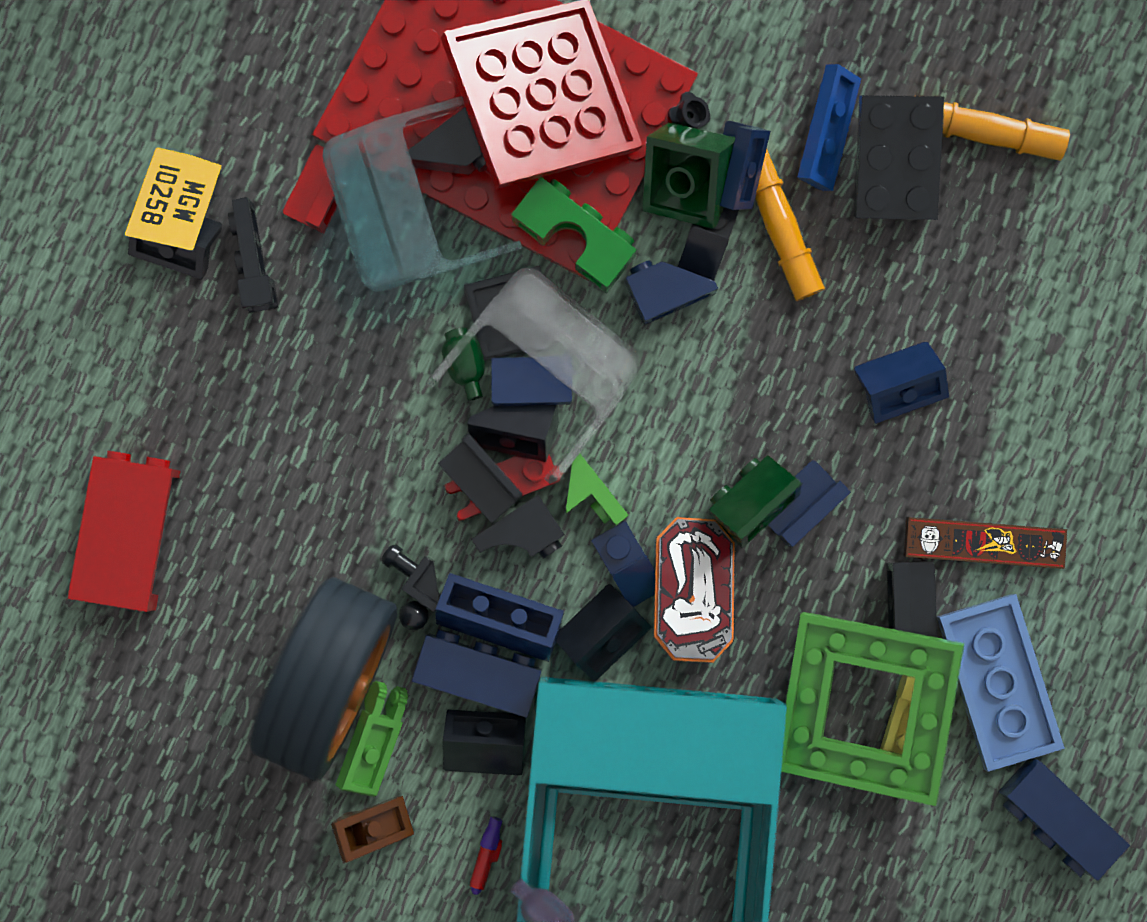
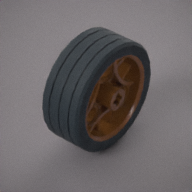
(322, 678)

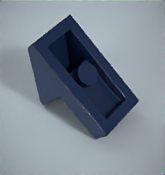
(626, 563)

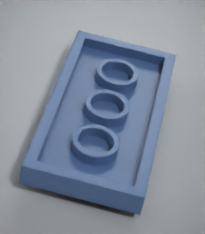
(1002, 683)

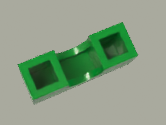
(550, 209)

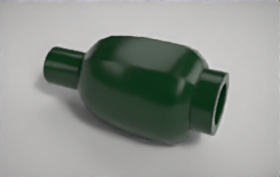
(468, 366)

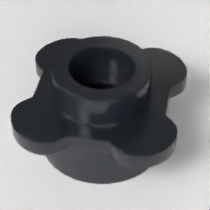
(695, 106)

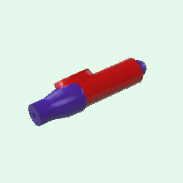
(488, 853)

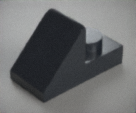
(707, 246)

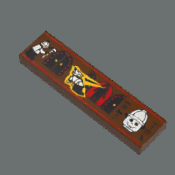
(985, 542)

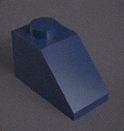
(665, 289)

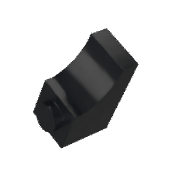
(526, 527)

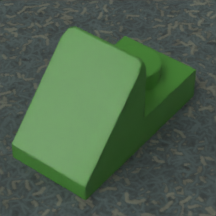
(586, 483)

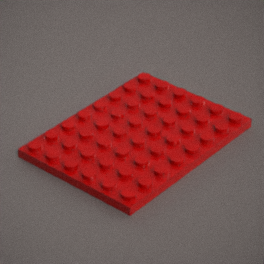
(407, 68)

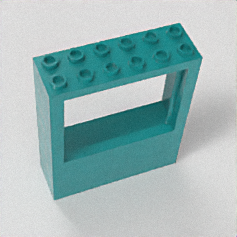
(659, 749)

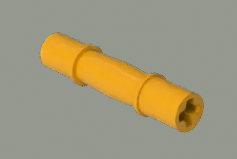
(1005, 132)
(786, 235)

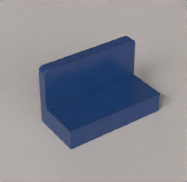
(744, 165)
(903, 381)
(526, 383)
(817, 499)

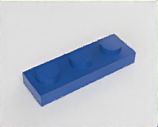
(829, 127)

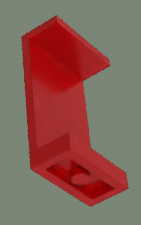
(121, 532)

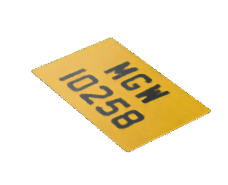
(173, 199)

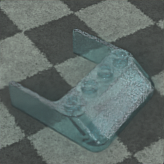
(385, 205)

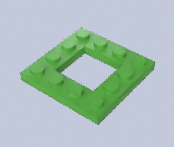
(936, 670)

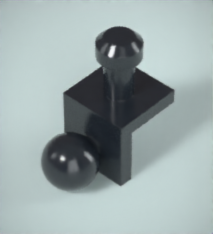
(420, 585)

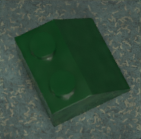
(686, 174)
(755, 499)

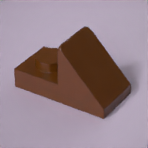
(371, 828)

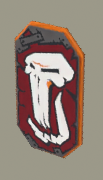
(694, 590)

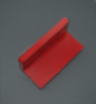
(312, 196)

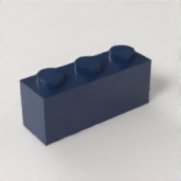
(499, 617)
(477, 672)
(1062, 820)

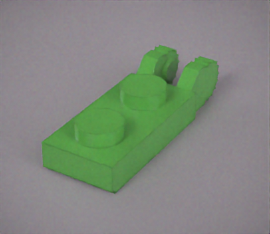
(373, 740)

